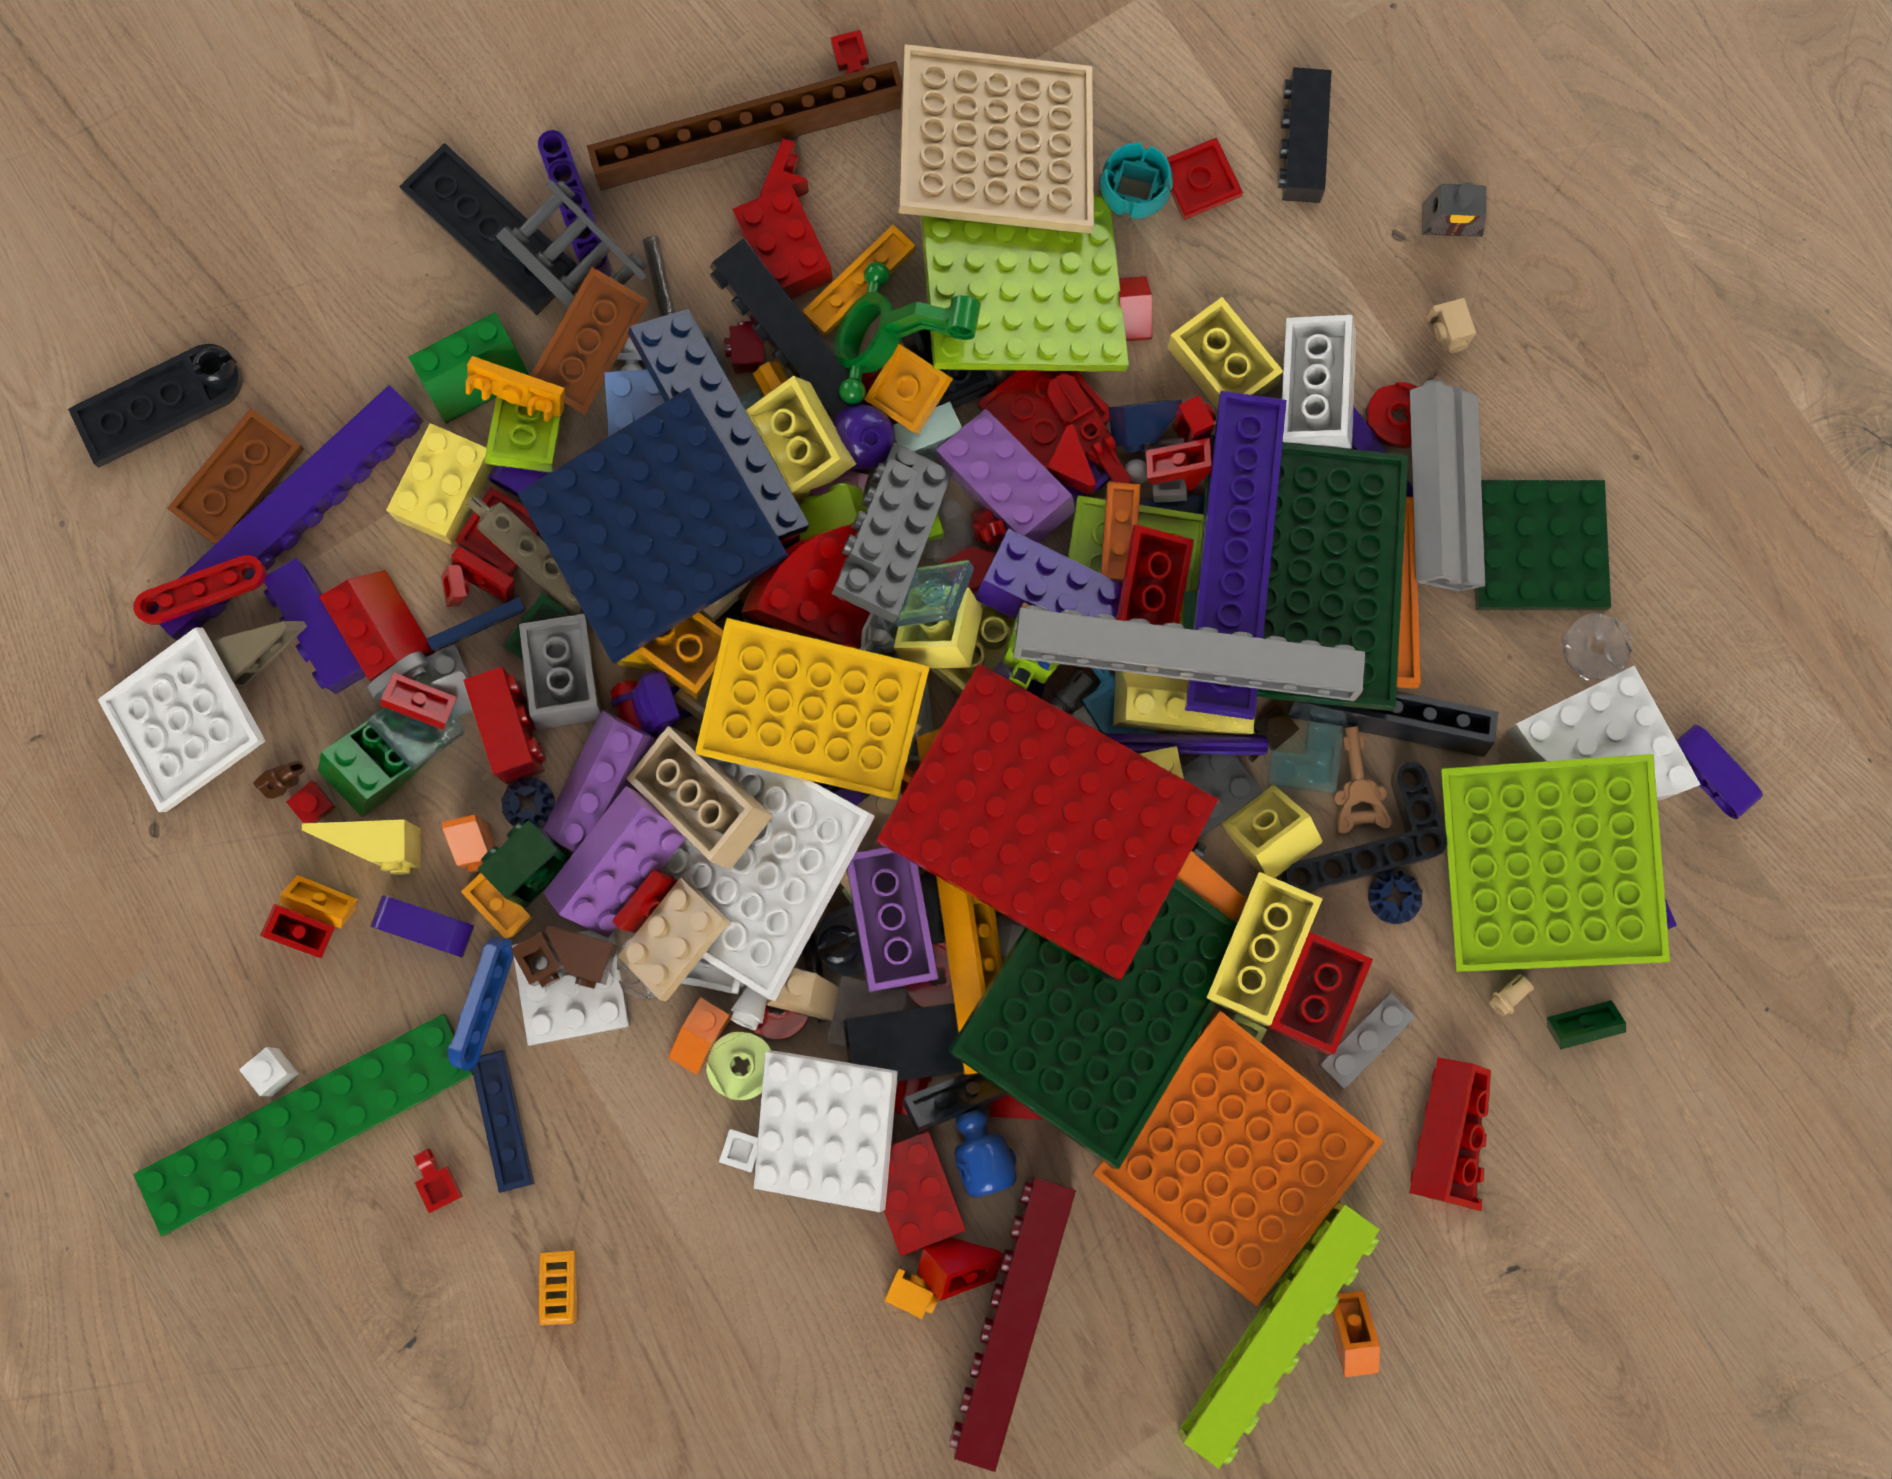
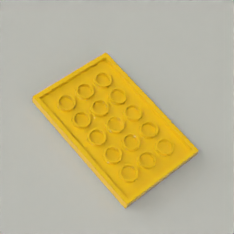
(811, 709)

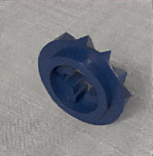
(543, 801)
(1388, 911)

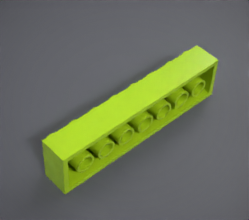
(1277, 1335)

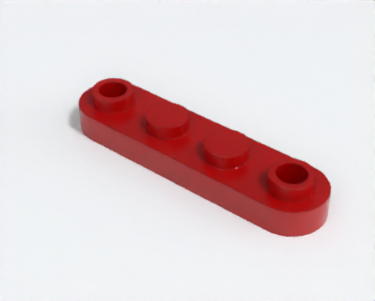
(199, 590)

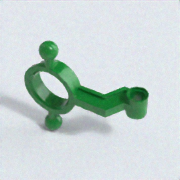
(957, 321)

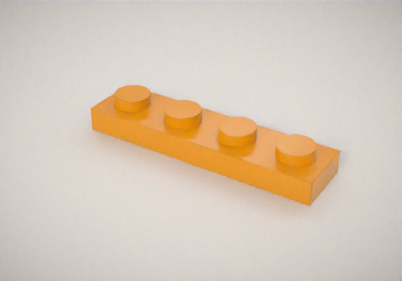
(833, 302)

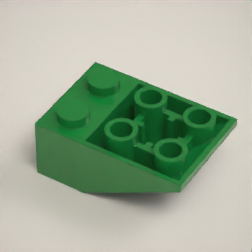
(364, 769)

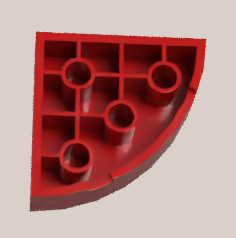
(799, 590)

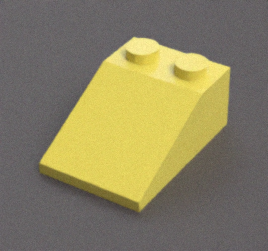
(386, 843)

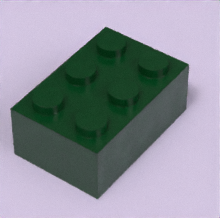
(523, 863)

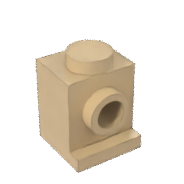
(1452, 325)

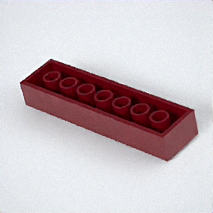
(1013, 1324)

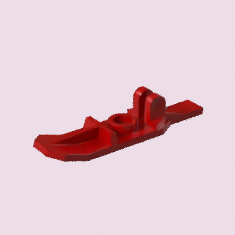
(1077, 410)

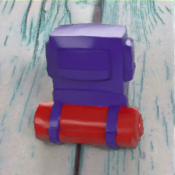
(648, 703)

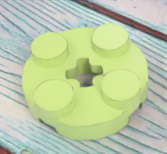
(722, 1060)

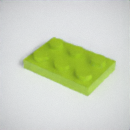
(521, 439)

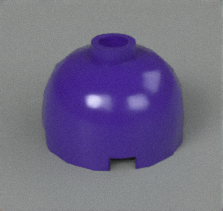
(865, 434)

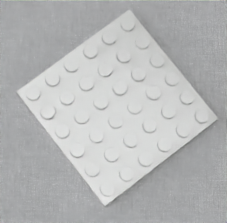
(781, 878)

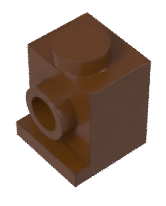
(527, 955)

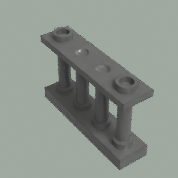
(541, 263)

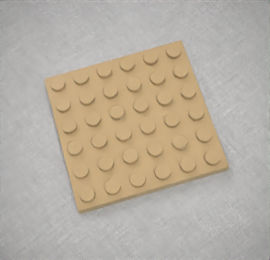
(996, 139)

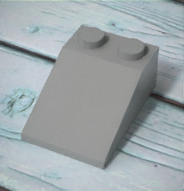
(560, 671)

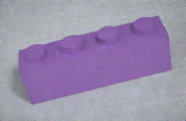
(597, 778)

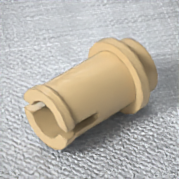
(1511, 995)

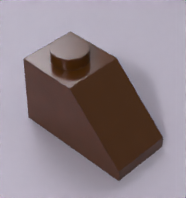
(582, 955)

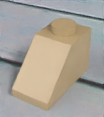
(807, 995)

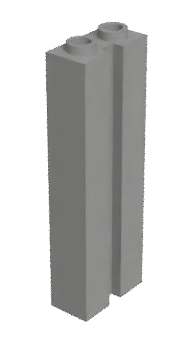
(1447, 487)

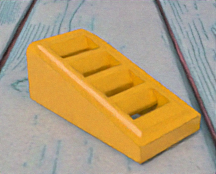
(545, 1288)

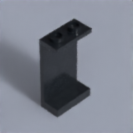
(905, 1041)

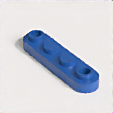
(481, 1003)

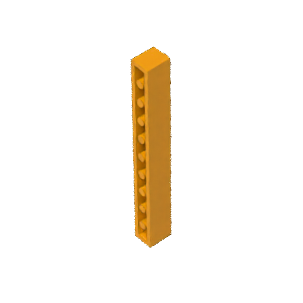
(969, 936)

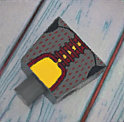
(1455, 210)

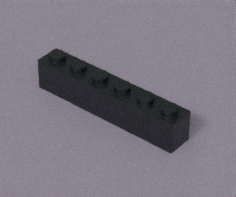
(780, 323)
(1413, 720)

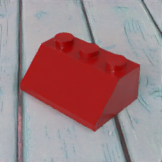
(1155, 576)
(375, 622)

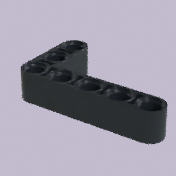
(1379, 850)

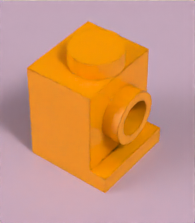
(911, 1294)

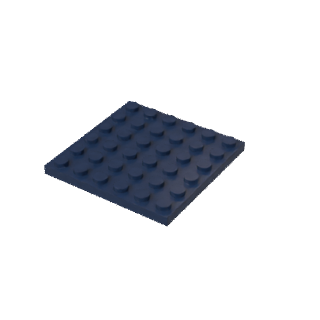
(652, 525)

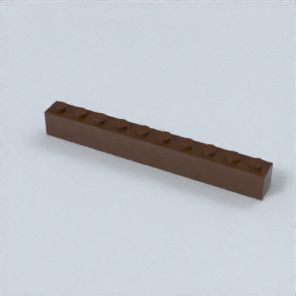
(746, 126)

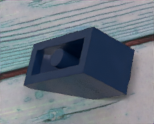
(1141, 422)

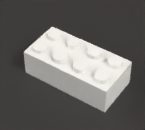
(1319, 380)

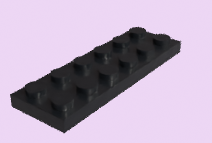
(474, 216)

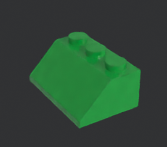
(444, 365)

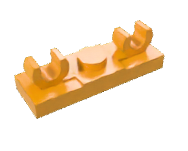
(515, 388)

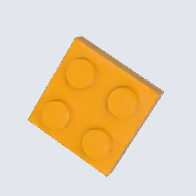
(908, 389)

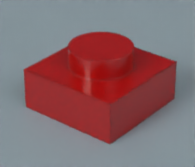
(454, 585)
(310, 803)

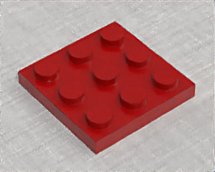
(1028, 413)

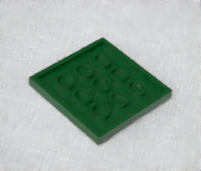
(1544, 545)

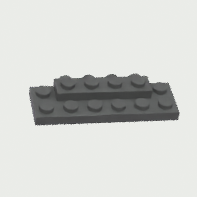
(891, 532)

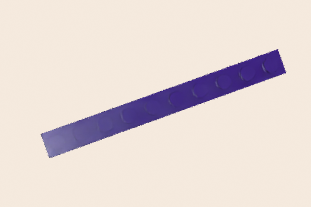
(307, 494)

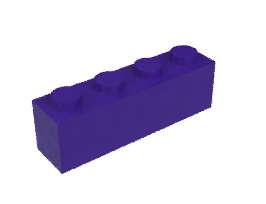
(320, 642)

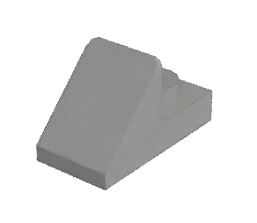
(448, 674)

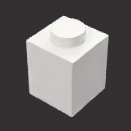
(269, 1071)

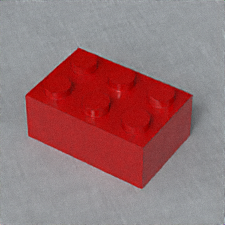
(784, 241)
(505, 725)
(1321, 994)
(919, 1196)

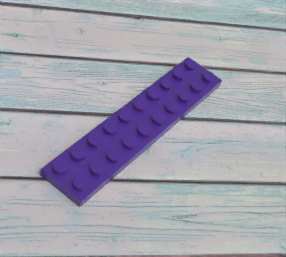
(1238, 536)

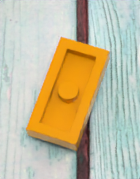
(318, 901)
(503, 914)

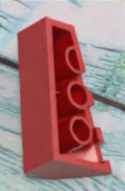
(1453, 1135)

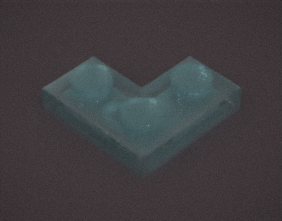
(1316, 768)

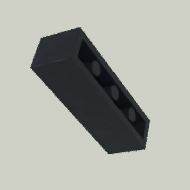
(1306, 135)

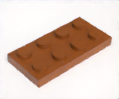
(589, 338)
(236, 477)

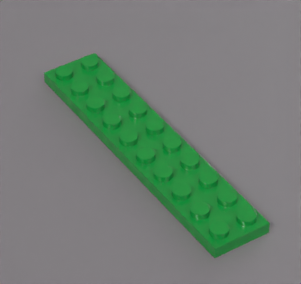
(300, 1126)

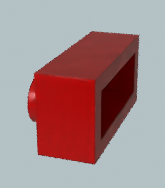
(1194, 420)

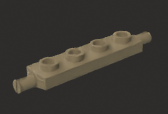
(525, 550)

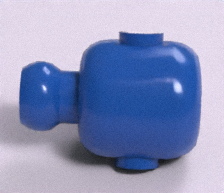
(984, 1158)

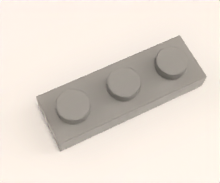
(1366, 1040)

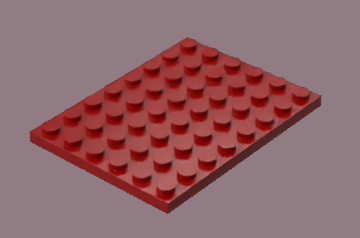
(1048, 821)

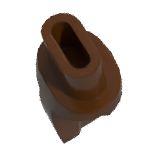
(277, 780)

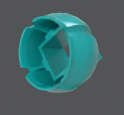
(1141, 165)

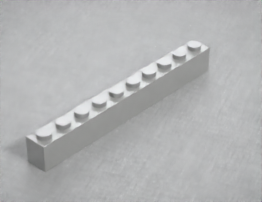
(1189, 653)

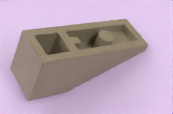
(252, 650)

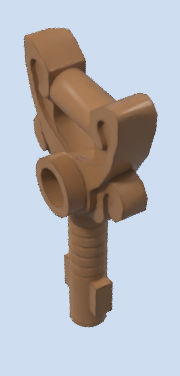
(1359, 790)

